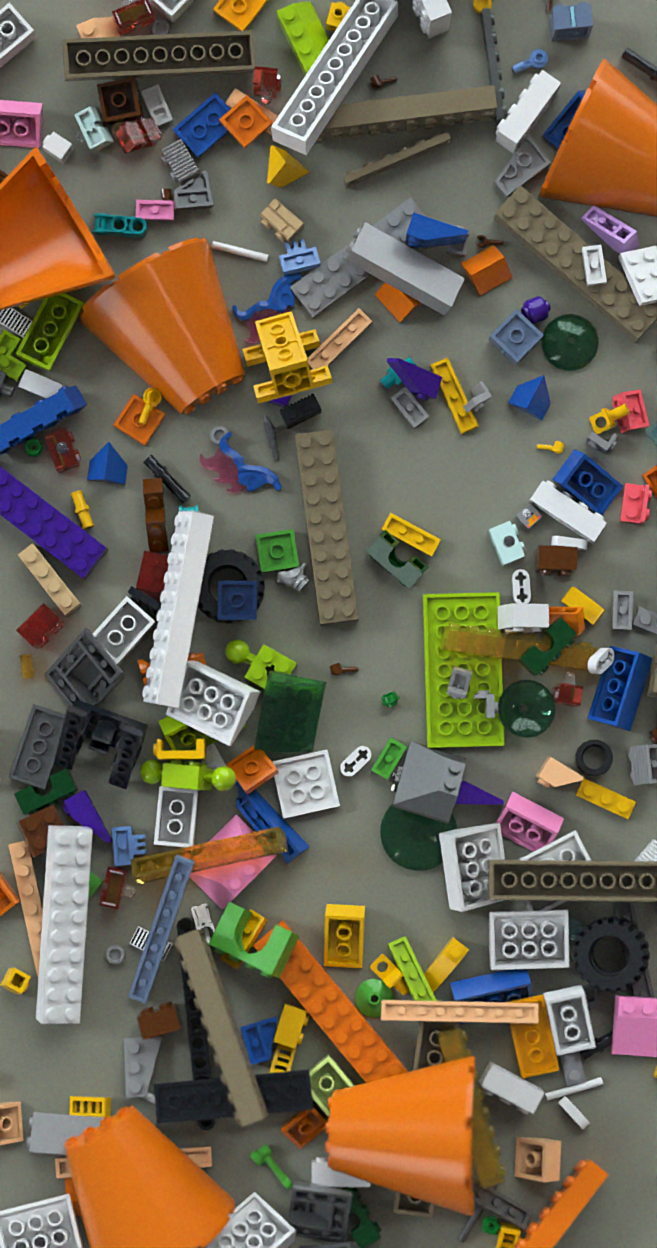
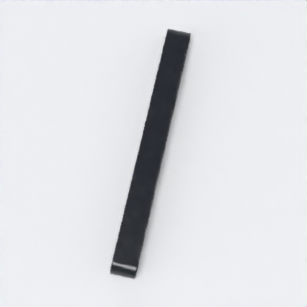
(193, 1033)

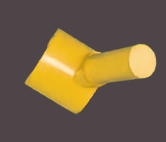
(557, 448)

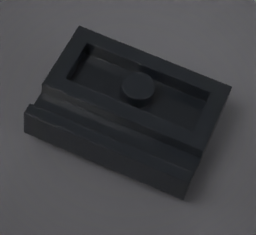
(139, 597)

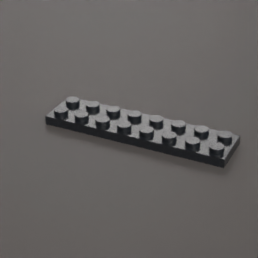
(209, 1097)

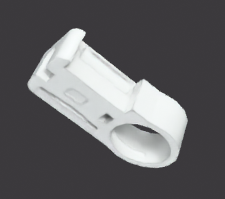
(202, 919)

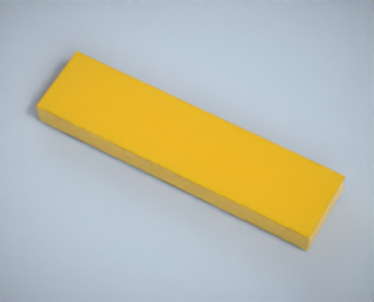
(454, 396)

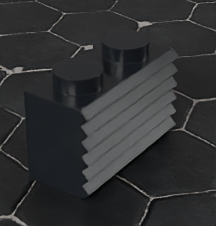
(300, 411)

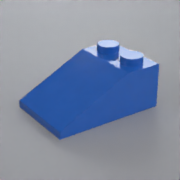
(559, 127)
(429, 233)
(587, 482)

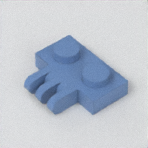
(299, 258)
(126, 845)

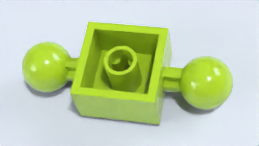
(238, 652)
(187, 775)

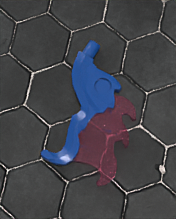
(277, 304)
(234, 470)

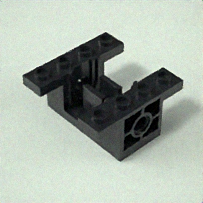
(106, 731)

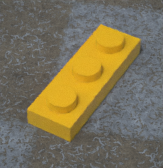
(411, 534)
(605, 798)
(249, 936)

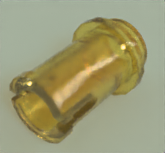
(26, 666)

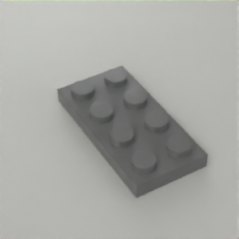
(38, 747)

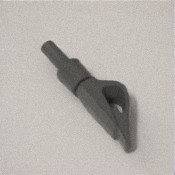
(271, 435)

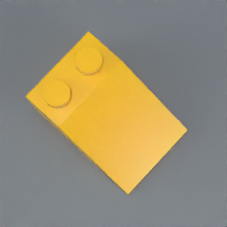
(344, 935)

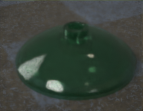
(569, 355)
(539, 704)

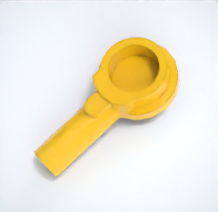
(152, 398)

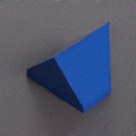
(532, 397)
(107, 466)

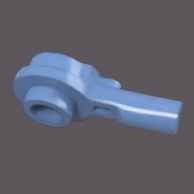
(537, 59)

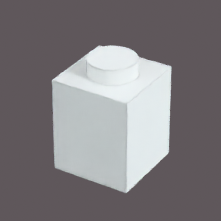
(57, 147)

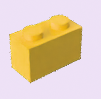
(290, 1026)

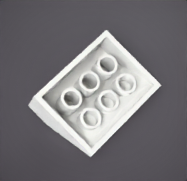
(214, 702)
(565, 848)
(466, 864)
(528, 939)
(41, 1225)
(254, 1226)

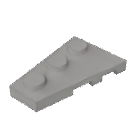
(522, 167)
(139, 1064)

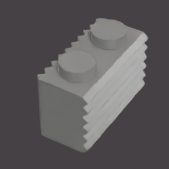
(180, 162)
(643, 764)

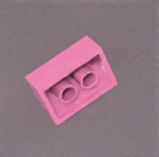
(21, 123)
(528, 823)

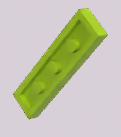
(411, 970)

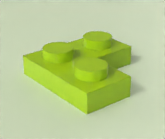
(8, 363)

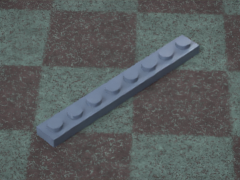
(161, 929)

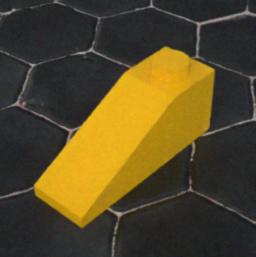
(445, 963)

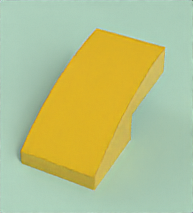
(591, 609)

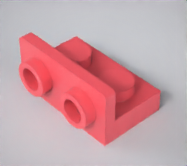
(638, 417)
(635, 503)

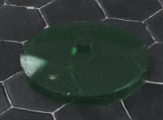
(413, 838)

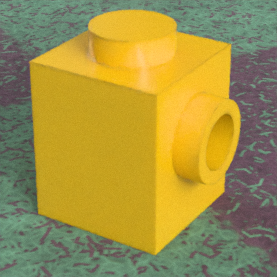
(336, 15)
(15, 981)

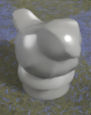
(294, 578)

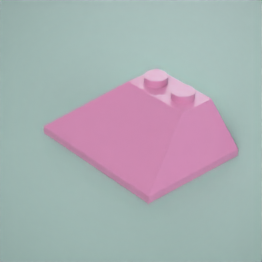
(227, 881)

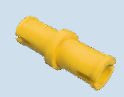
(82, 509)

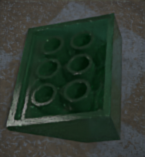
(289, 713)

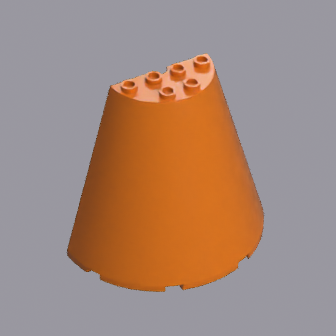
(608, 148)
(43, 238)
(170, 324)
(409, 1133)
(142, 1187)

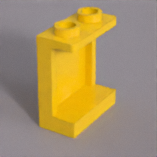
(199, 754)

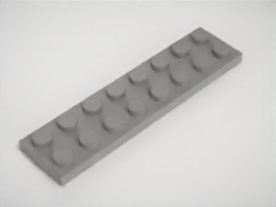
(337, 276)

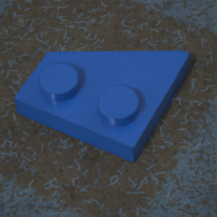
(259, 1039)

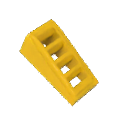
(277, 1054)
(106, 1106)
(508, 1232)

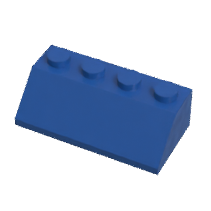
(620, 689)
(493, 987)

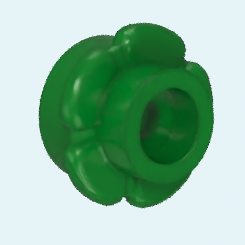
(37, 451)
(390, 699)
(491, 1220)

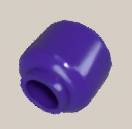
(536, 309)

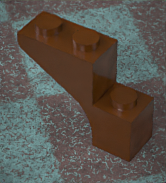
(155, 515)

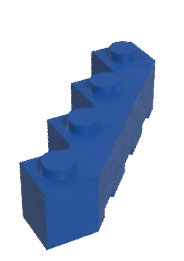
(40, 417)

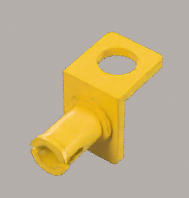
(610, 416)
(391, 975)

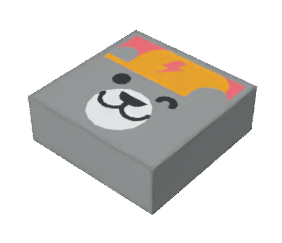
(529, 516)

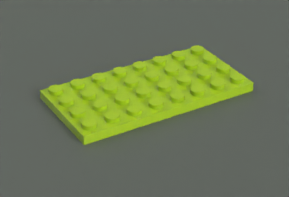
(452, 720)

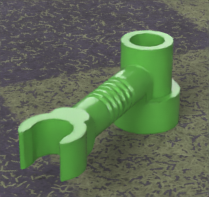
(263, 1155)

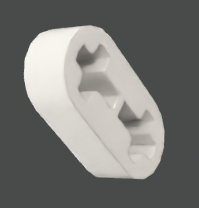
(572, 542)
(516, 587)
(601, 660)
(352, 757)
(574, 1112)

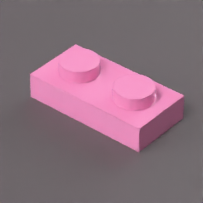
(155, 210)

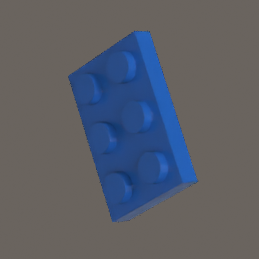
(202, 127)

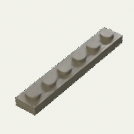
(404, 155)

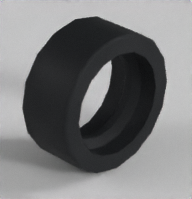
(608, 757)

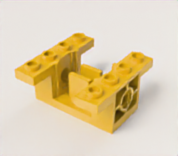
(286, 358)

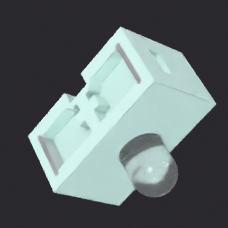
(91, 128)
(507, 543)

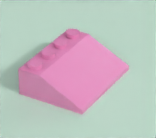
(635, 1026)

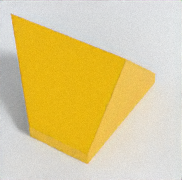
(283, 168)

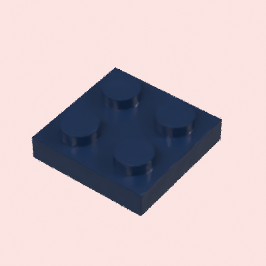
(237, 600)

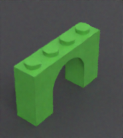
(270, 959)

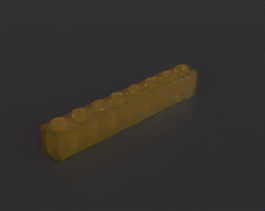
(509, 646)
(212, 854)
(484, 1151)

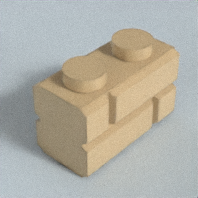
(281, 221)

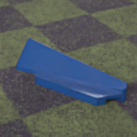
(264, 816)

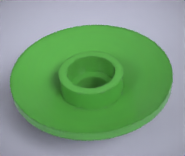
(366, 990)

